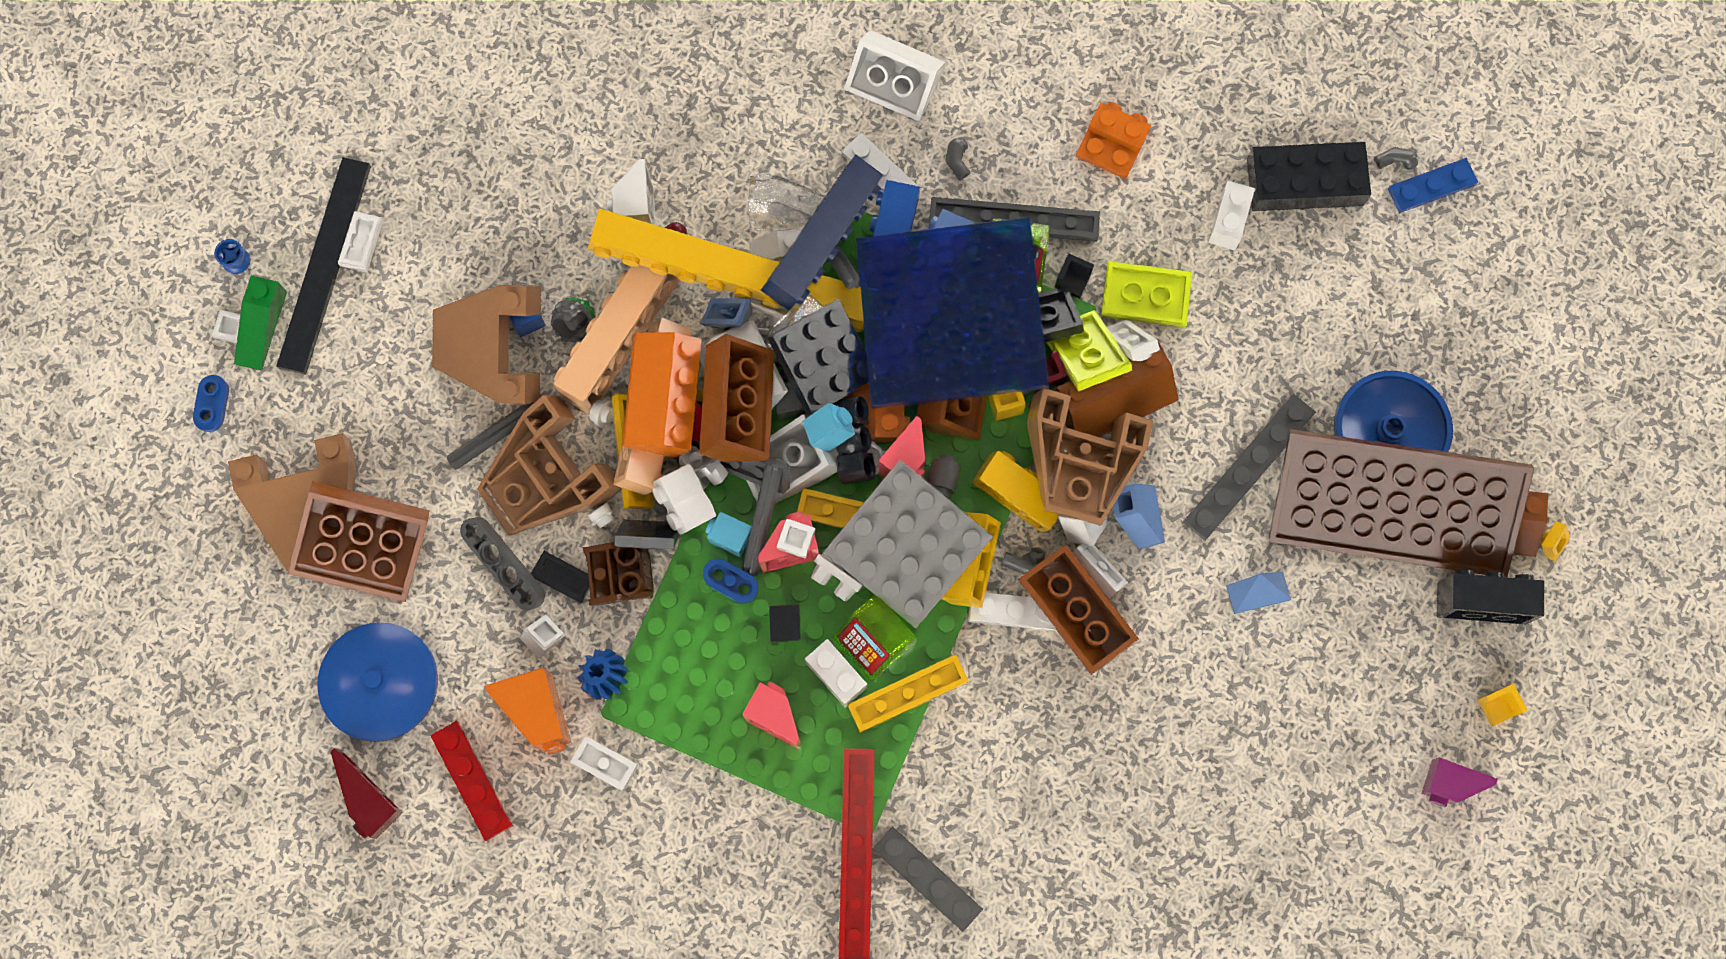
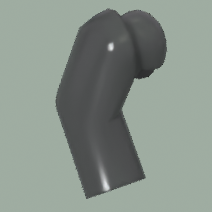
(1396, 154)
(954, 157)
(1024, 563)

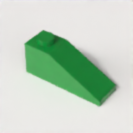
(258, 321)

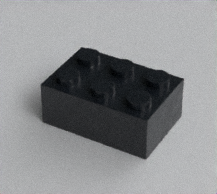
(1490, 597)

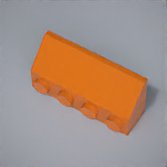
(662, 393)

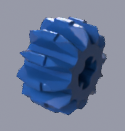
(603, 674)

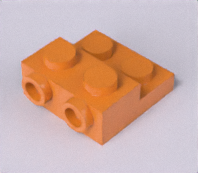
(1114, 139)
(884, 423)

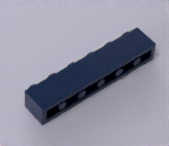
(822, 232)

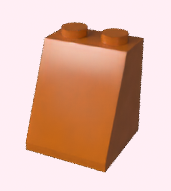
(534, 708)

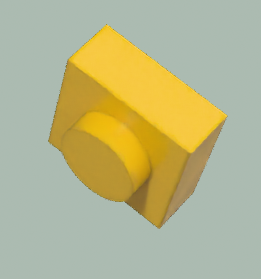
(1555, 540)

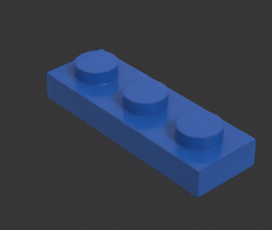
(1432, 185)

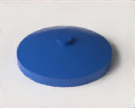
(1395, 410)
(377, 682)

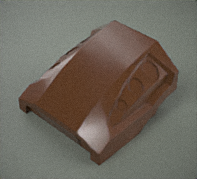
(612, 571)

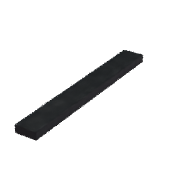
(323, 267)

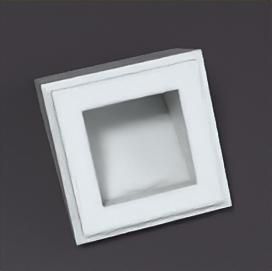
(541, 636)

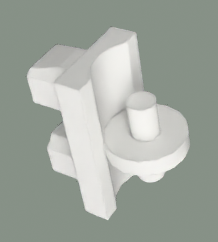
(706, 468)
(826, 568)

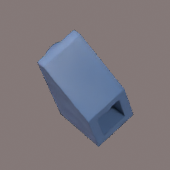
(1140, 515)

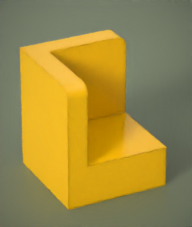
(1007, 405)
(1502, 704)

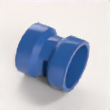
(228, 251)

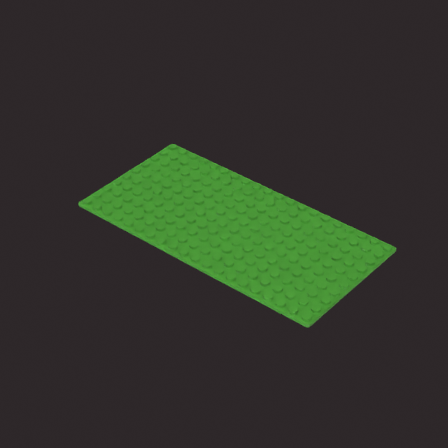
(707, 654)

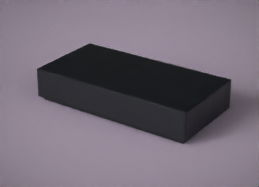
(561, 576)

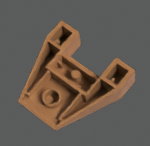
(474, 342)
(1093, 469)
(536, 476)
(280, 502)

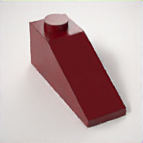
(363, 798)

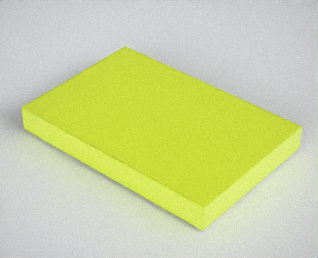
(1146, 294)
(1091, 355)

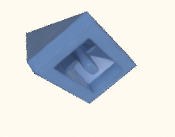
(727, 312)
(1258, 591)

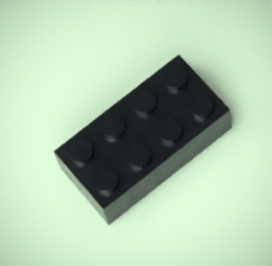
(1309, 176)

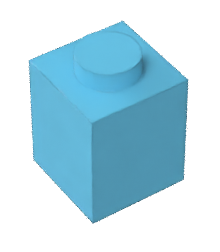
(829, 427)
(728, 534)

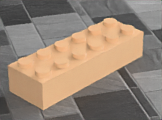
(610, 336)

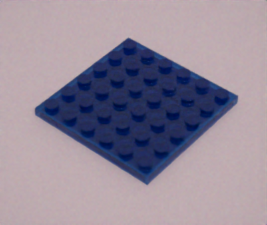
(951, 313)

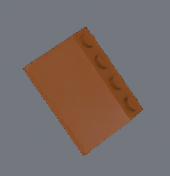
(358, 541)

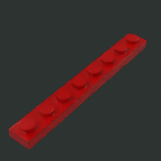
(856, 854)

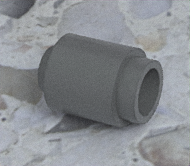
(944, 474)

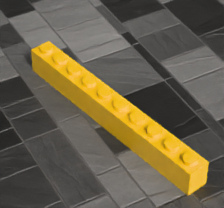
(705, 262)

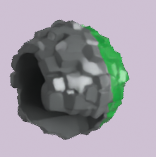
(572, 318)

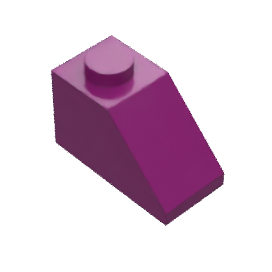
(1453, 783)

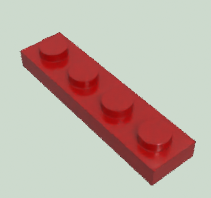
(471, 781)

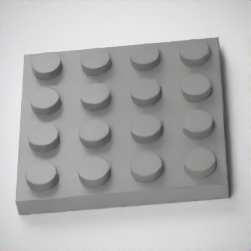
(908, 543)

